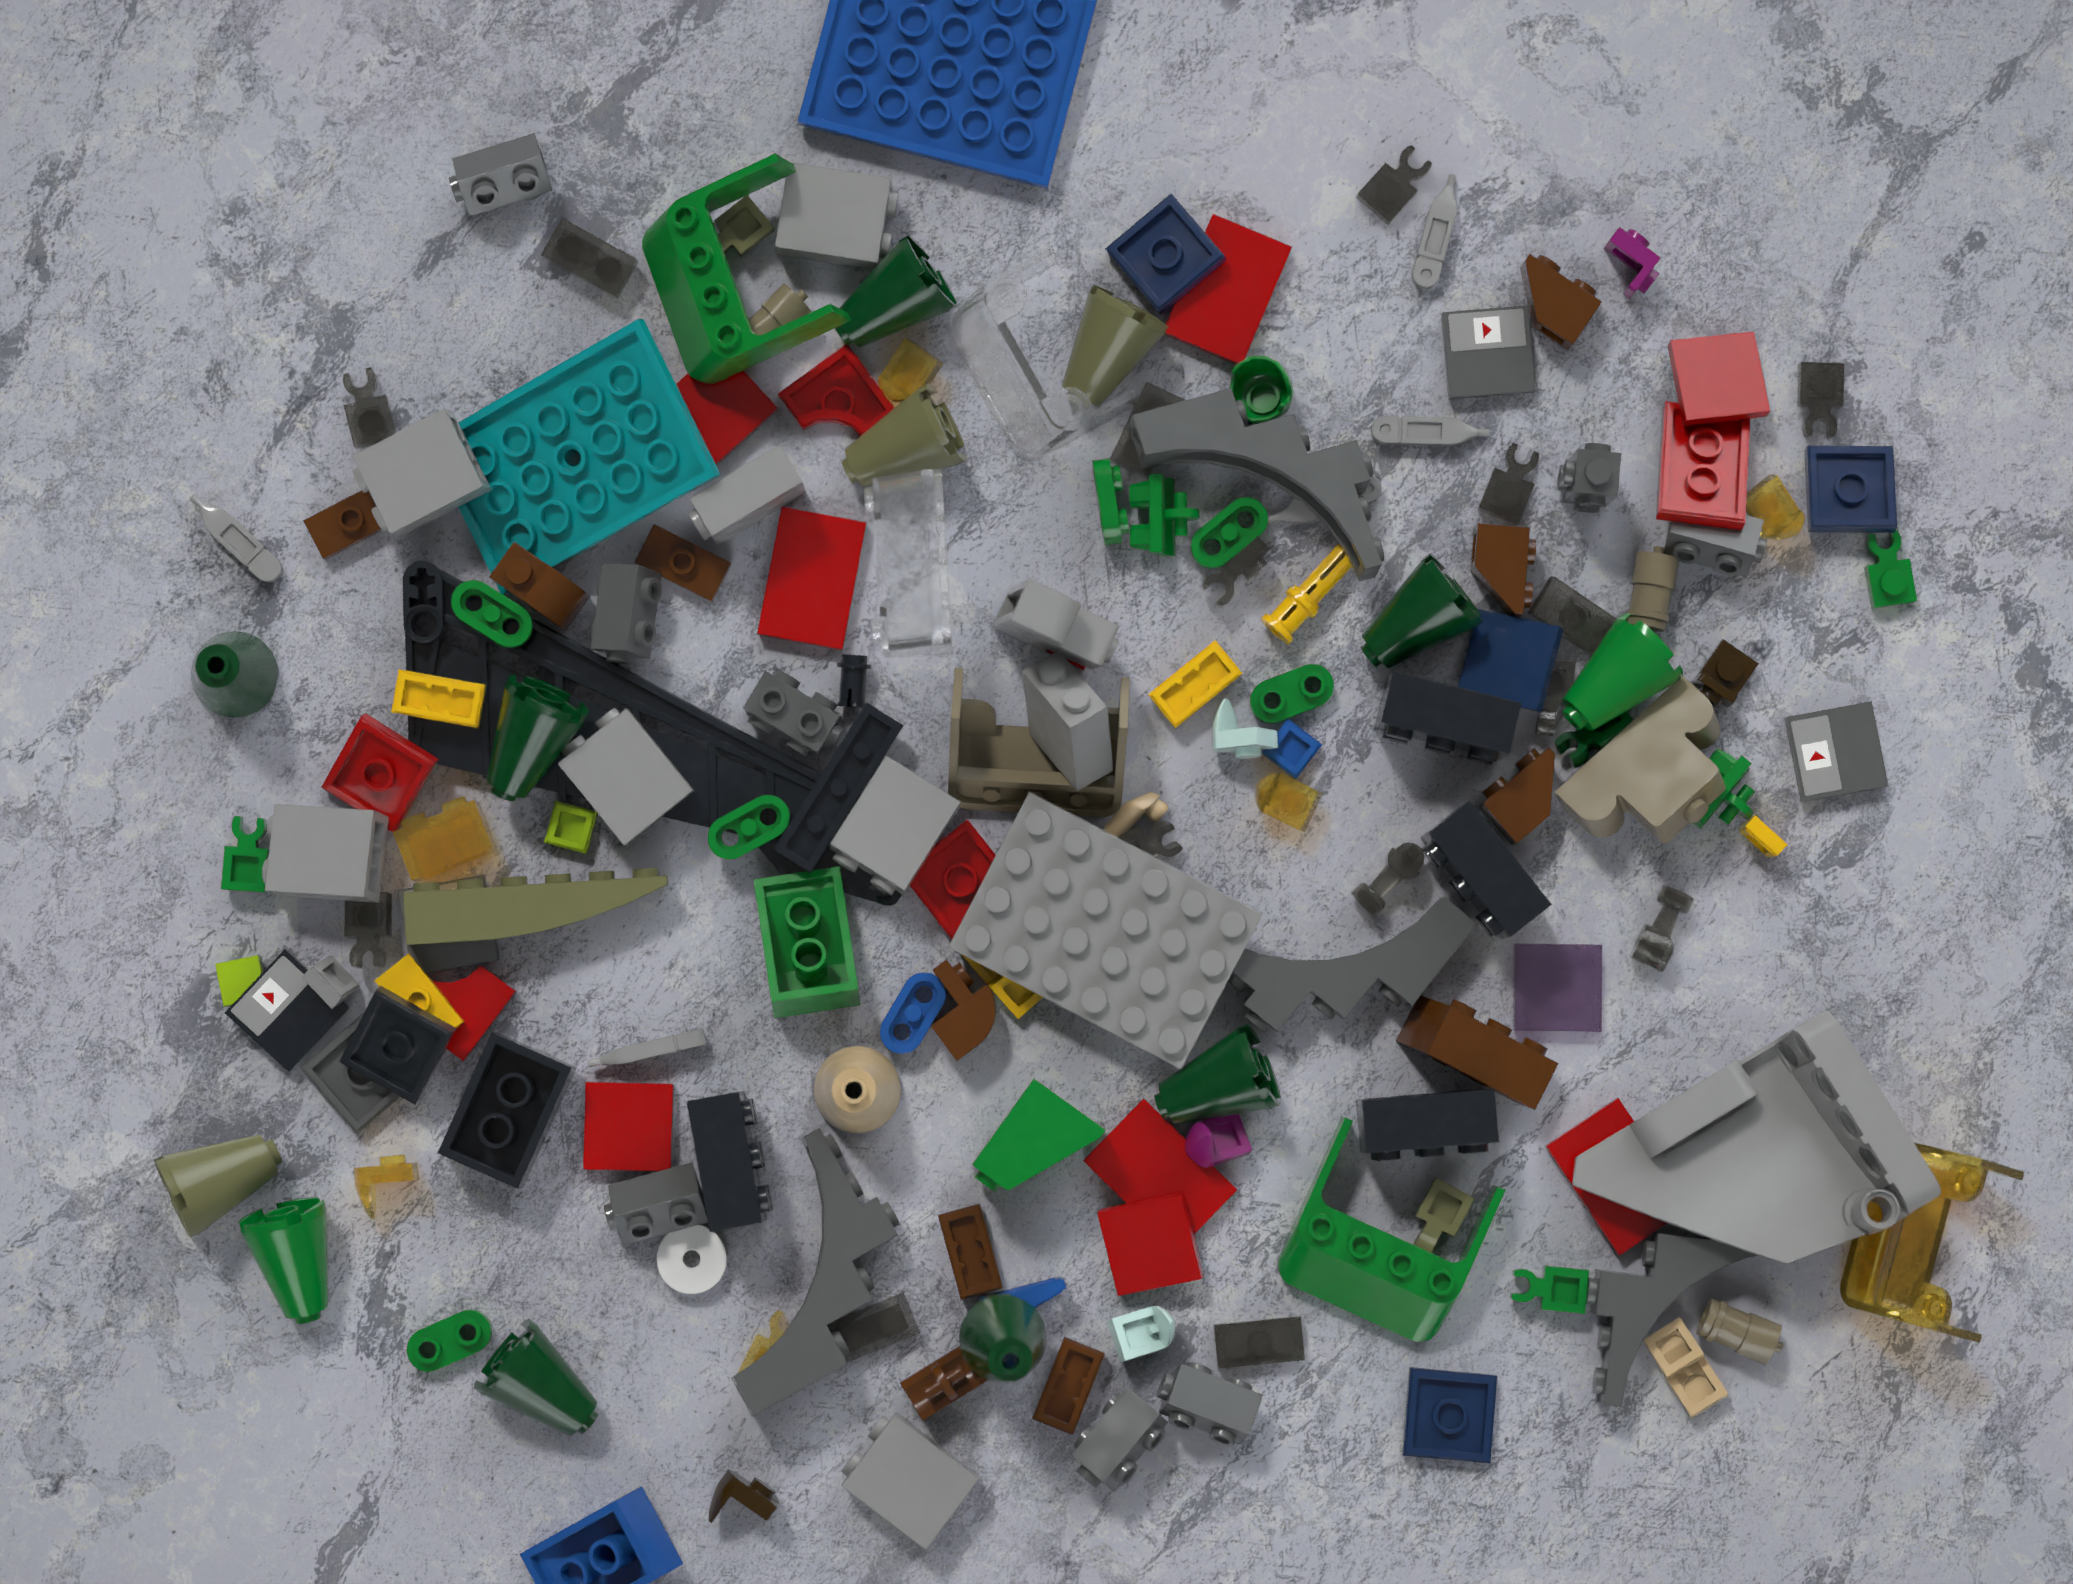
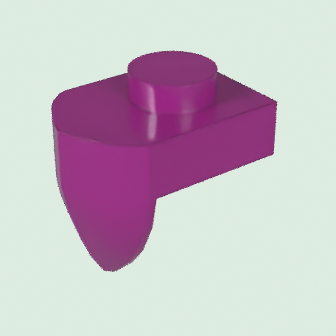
(1217, 1141)

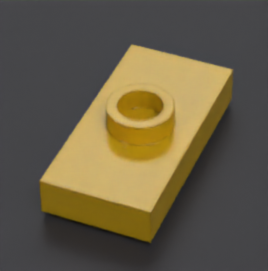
(1195, 684)
(438, 698)
(413, 984)

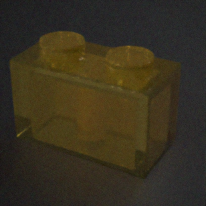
(445, 839)

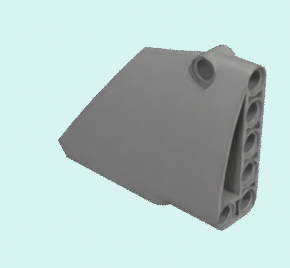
(1770, 1152)

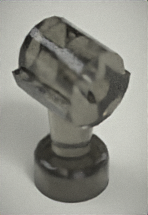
(1401, 865)
(1654, 942)

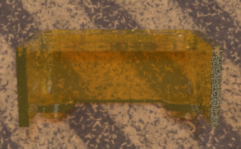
(1894, 1267)

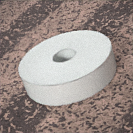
(686, 1278)

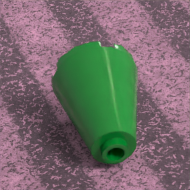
(1619, 675)
(292, 1254)

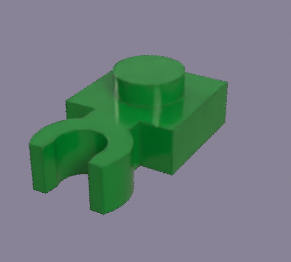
(1889, 580)
(245, 862)
(1559, 1288)

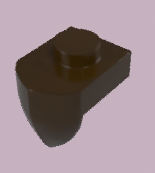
(754, 1495)

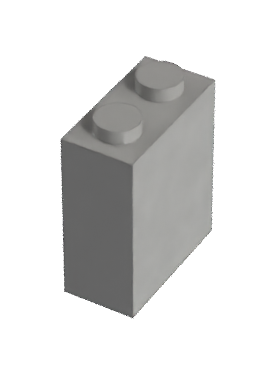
(836, 216)
(420, 473)
(746, 496)
(1068, 720)
(624, 775)
(893, 827)
(325, 853)
(909, 1479)

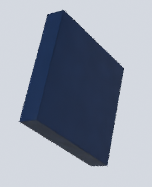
(1166, 254)
(1850, 489)
(1511, 659)
(1449, 1415)

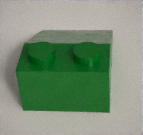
(806, 942)

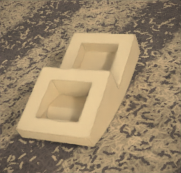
(1685, 1367)

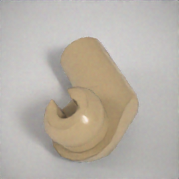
(1133, 810)

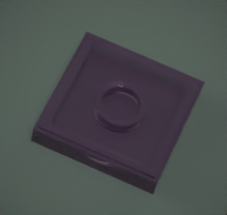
(1557, 987)

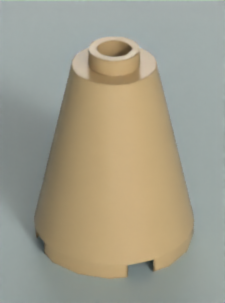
(879, 1085)

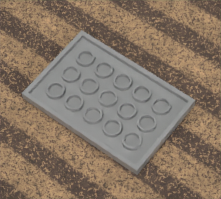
(1105, 930)

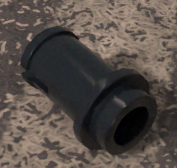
(853, 680)

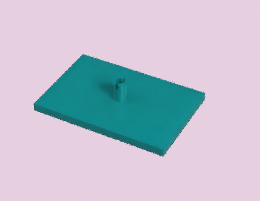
(583, 452)

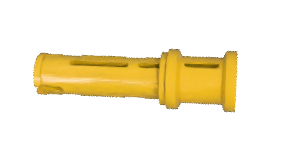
(1299, 603)

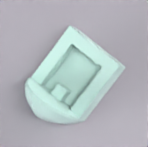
(1242, 741)
(1142, 1332)

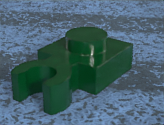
(1587, 740)

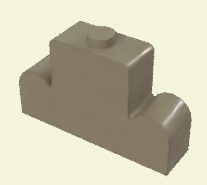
(1651, 769)

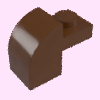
(539, 586)
(972, 1018)

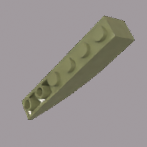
(516, 906)

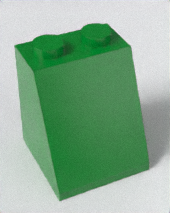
(1033, 1138)

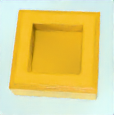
(1762, 837)

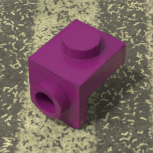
(1632, 250)

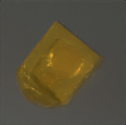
(907, 371)
(1774, 505)
(1287, 799)
(391, 1169)

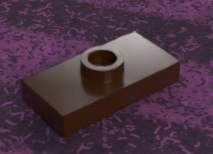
(343, 524)
(683, 563)
(970, 1251)
(1068, 1385)

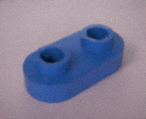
(910, 1011)

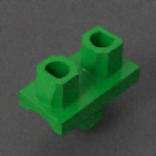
(1166, 515)
(1732, 773)

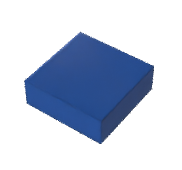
(1293, 750)

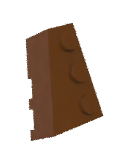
(1479, 1049)

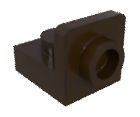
(1724, 674)

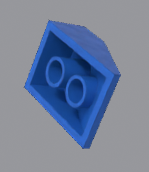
(607, 1547)

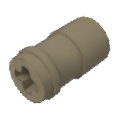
(779, 310)
(1652, 588)
(1743, 1332)

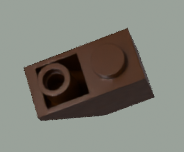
(1555, 303)
(1501, 564)
(1523, 800)

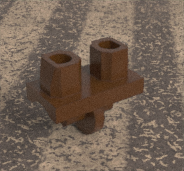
(940, 1383)

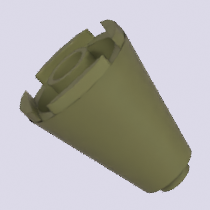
(1109, 344)
(906, 440)
(216, 1178)

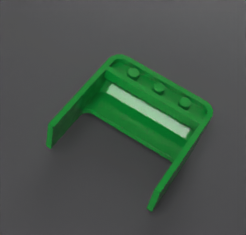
(700, 288)
(1372, 1269)

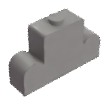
(1056, 624)

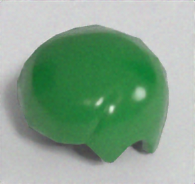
(1262, 388)

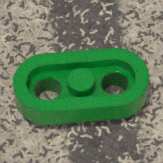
(1107, 482)
(1228, 533)
(492, 615)
(1292, 693)
(748, 825)
(449, 1341)

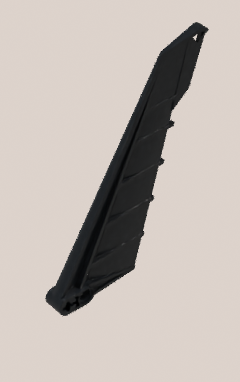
(717, 781)

